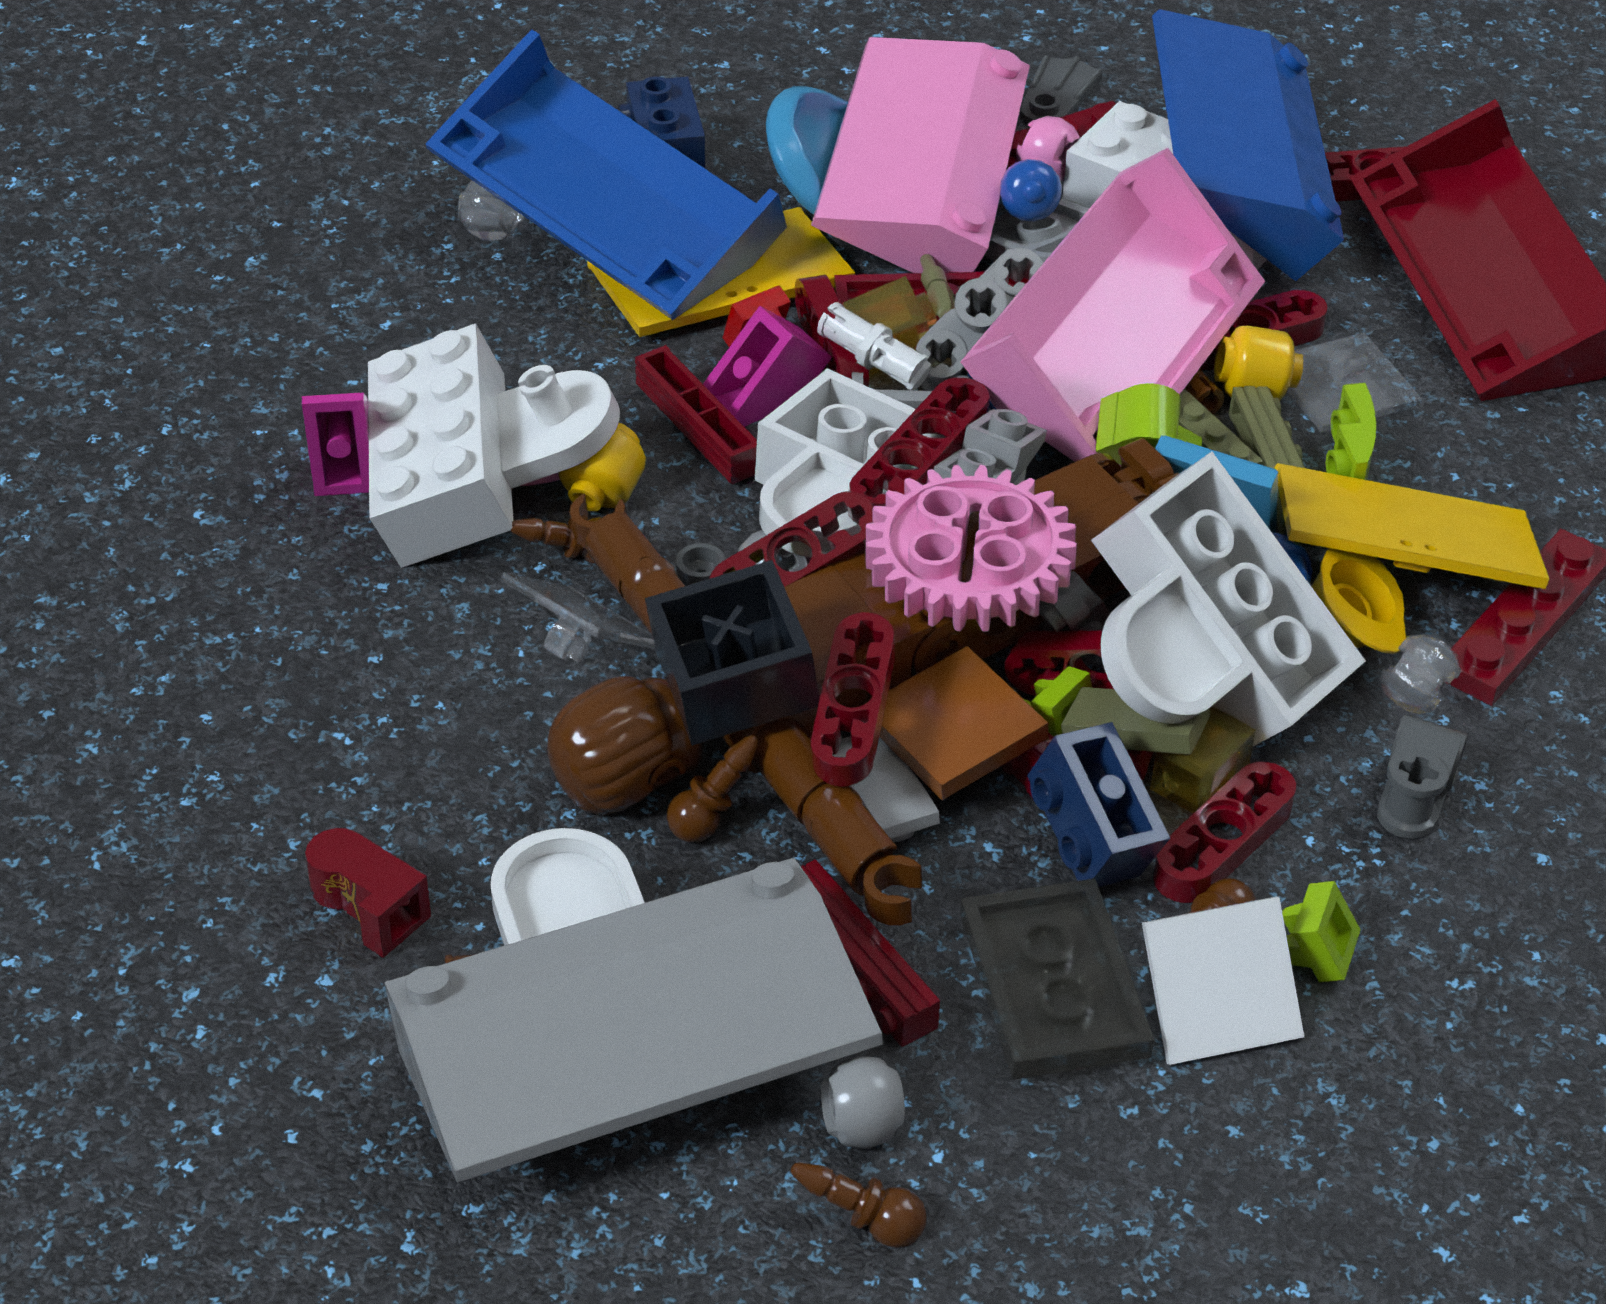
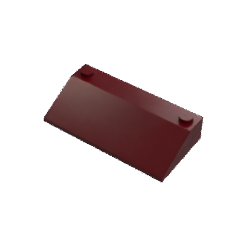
(1490, 257)

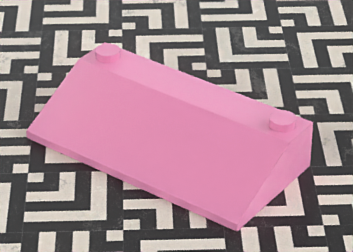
(923, 151)
(1118, 304)

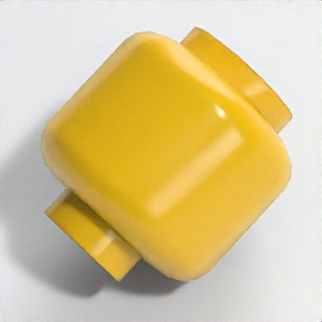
(1258, 359)
(608, 473)

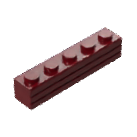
(697, 413)
(892, 988)

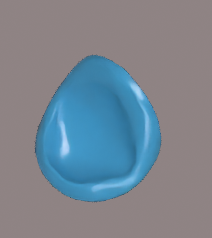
(802, 138)

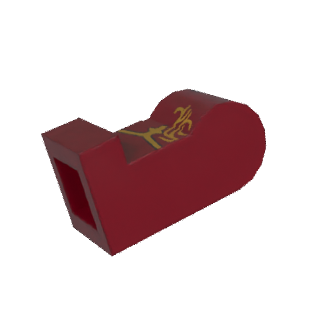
(368, 884)

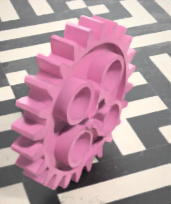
(1018, 551)

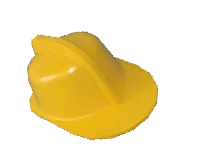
(1362, 599)

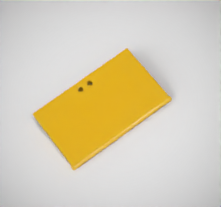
(795, 254)
(1409, 526)

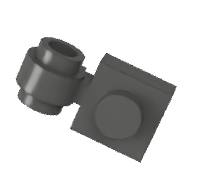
(1075, 610)

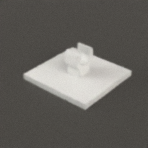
(1222, 980)

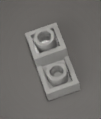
(998, 441)
(894, 794)

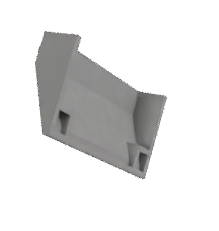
(628, 1017)

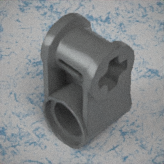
(1419, 776)

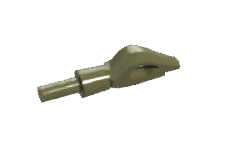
(936, 286)

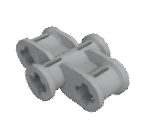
(972, 316)

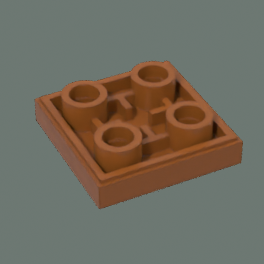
(958, 723)

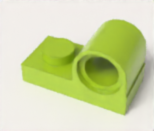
(1140, 413)

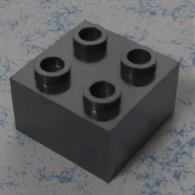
(733, 652)

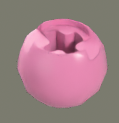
(1048, 142)

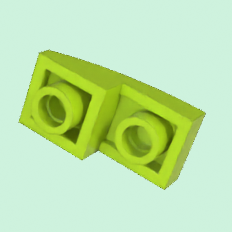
(1353, 433)

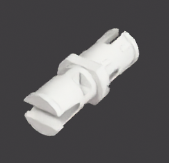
(874, 346)

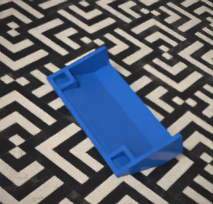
(1249, 136)
(605, 183)

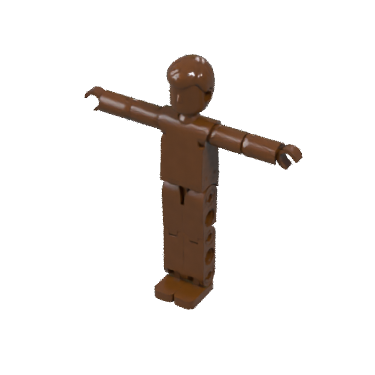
(630, 739)

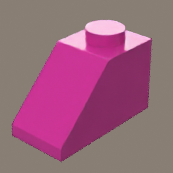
(765, 367)
(338, 442)

